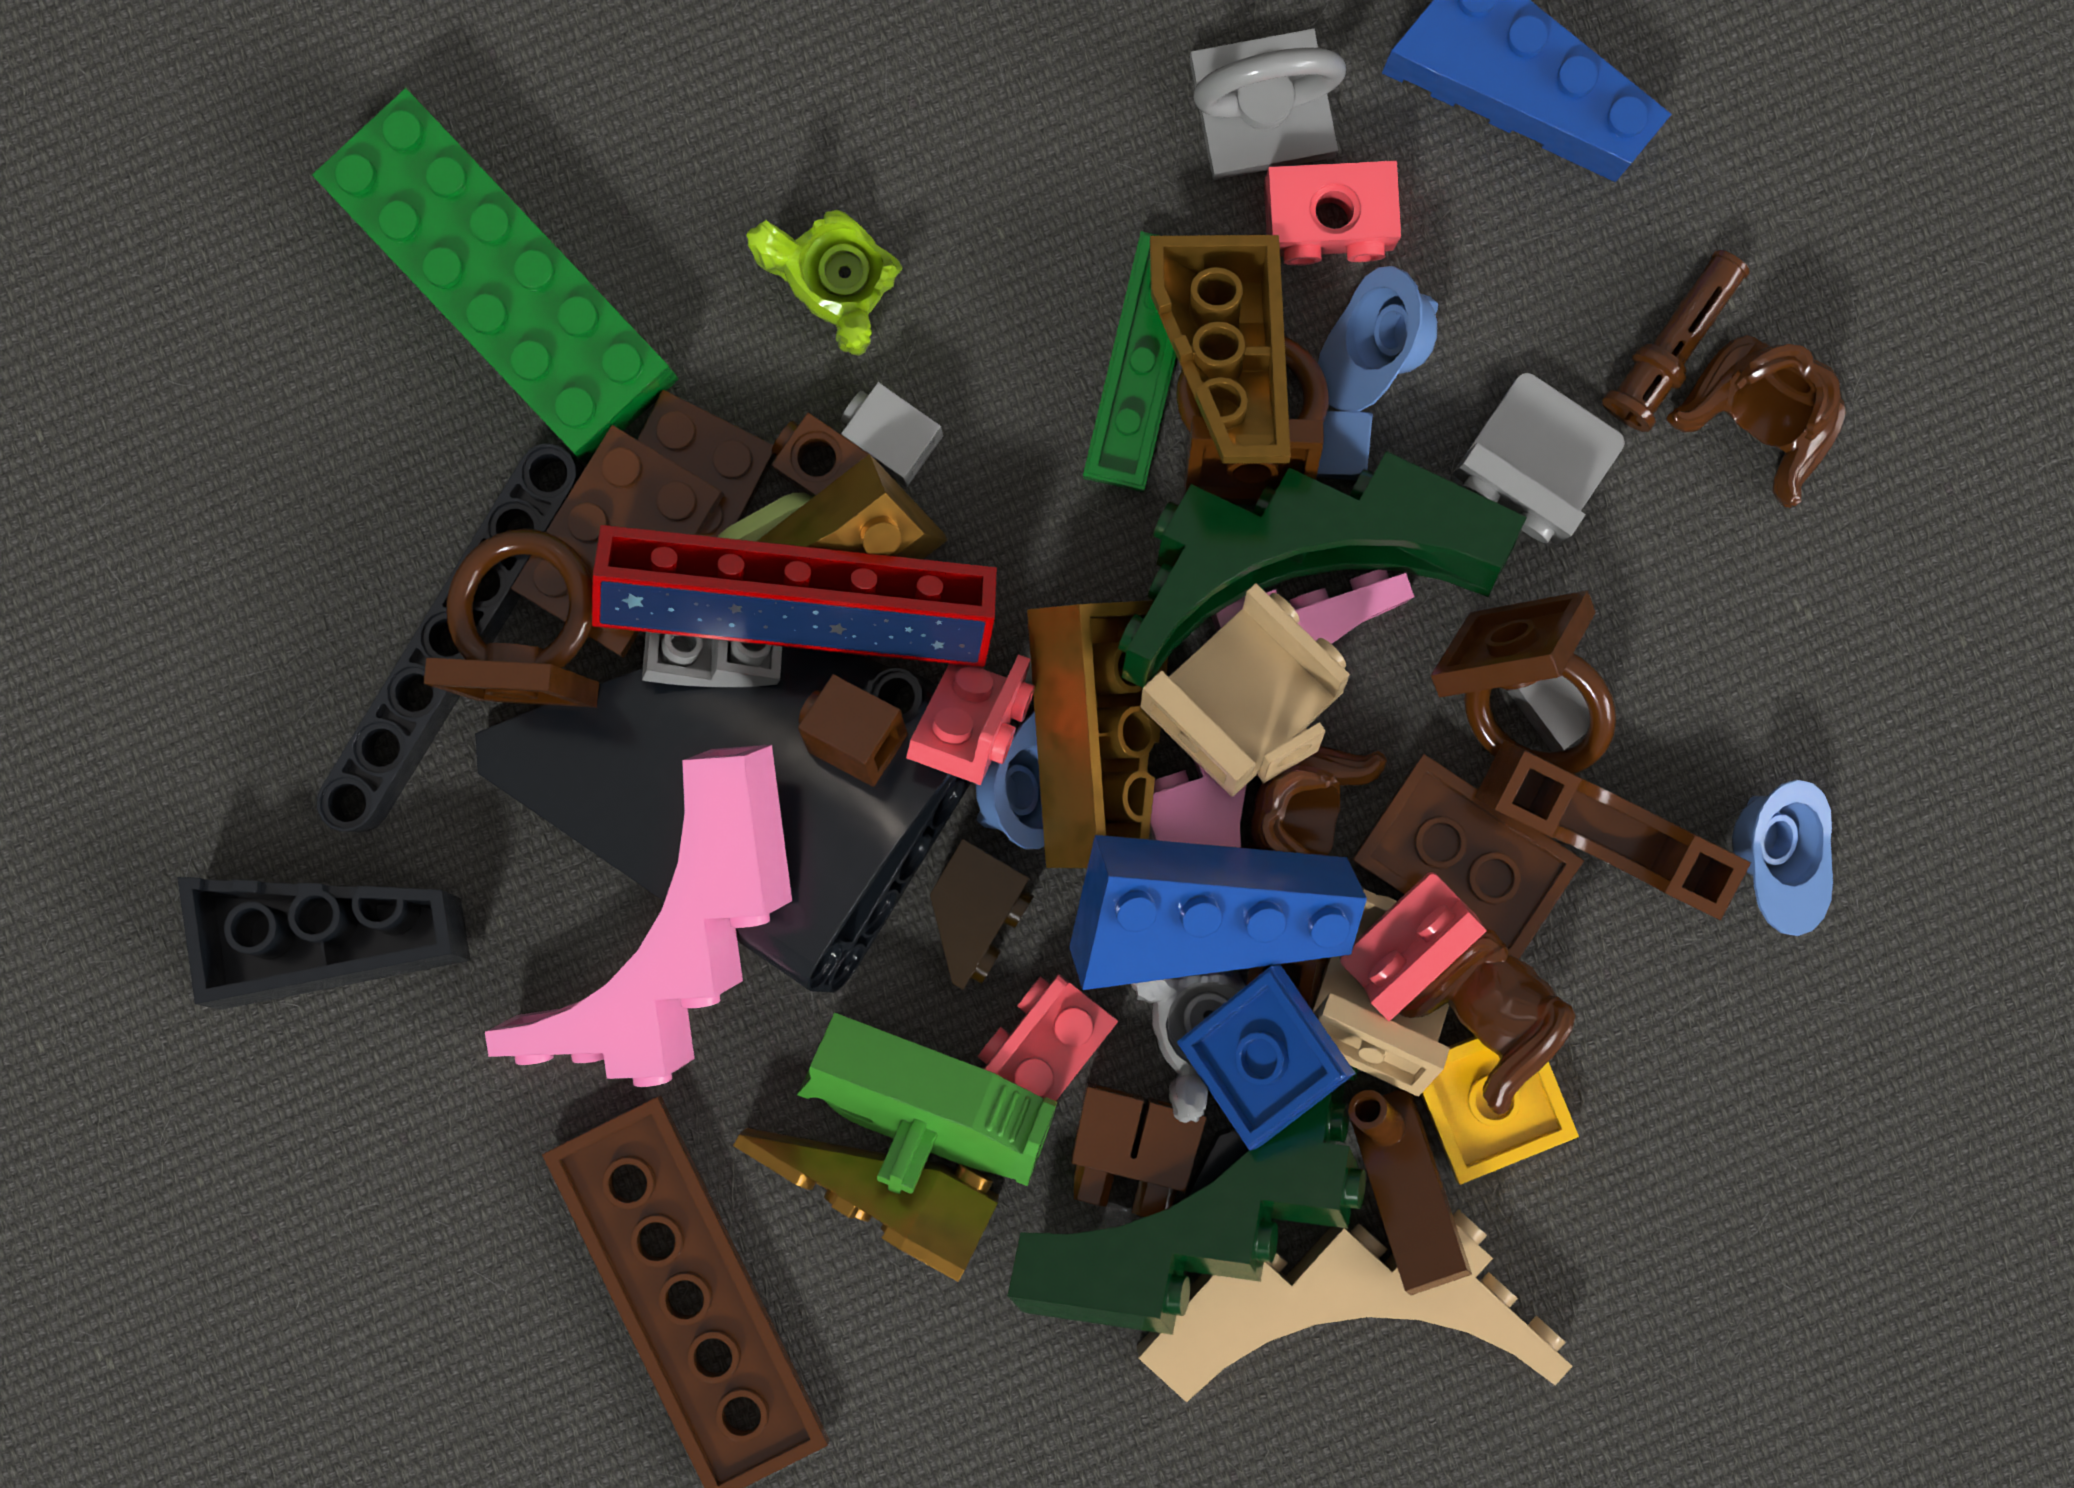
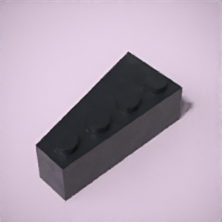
(294, 939)

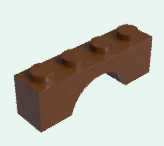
(1612, 829)

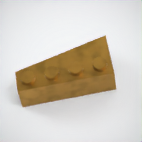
(1089, 729)

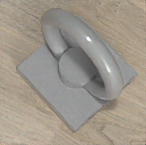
(1266, 102)

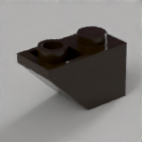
(970, 907)

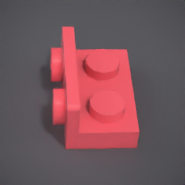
(970, 720)
(1412, 944)
(1050, 1040)

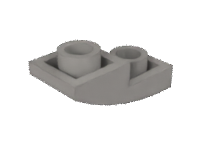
(709, 662)

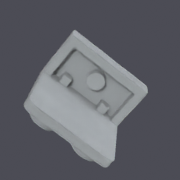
(1540, 458)

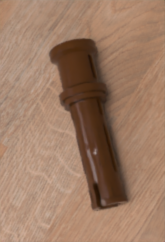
(1661, 364)

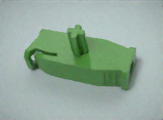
(927, 1104)

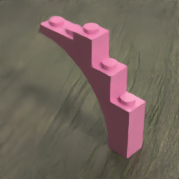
(1201, 808)
(725, 879)

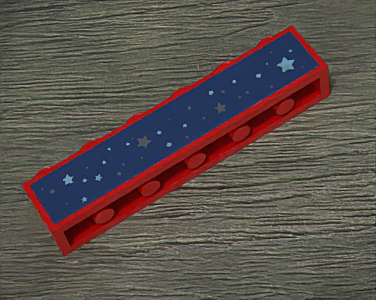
(793, 596)

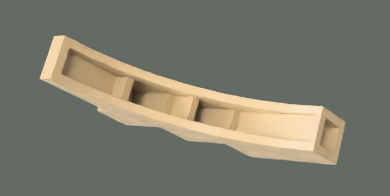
(1336, 1283)

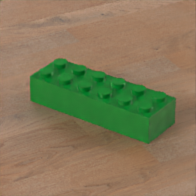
(495, 275)

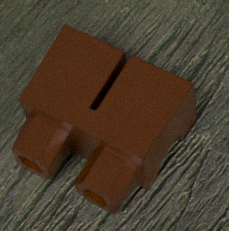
(1106, 1141)

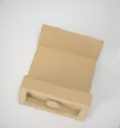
(1247, 690)
(1394, 1050)

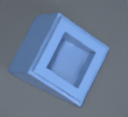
(1345, 444)

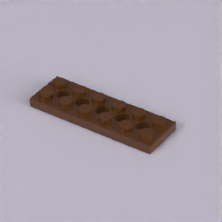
(669, 1339)

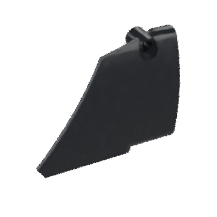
(618, 790)

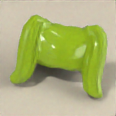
(813, 269)

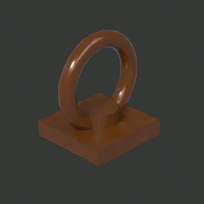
(1246, 481)
(1517, 648)
(515, 670)

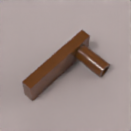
(1408, 1190)

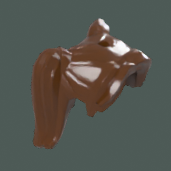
(1777, 398)
(1303, 803)
(1505, 1009)

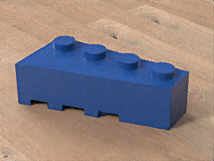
(1530, 79)
(1207, 909)

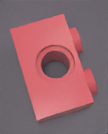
(1362, 189)

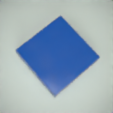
(1265, 1057)

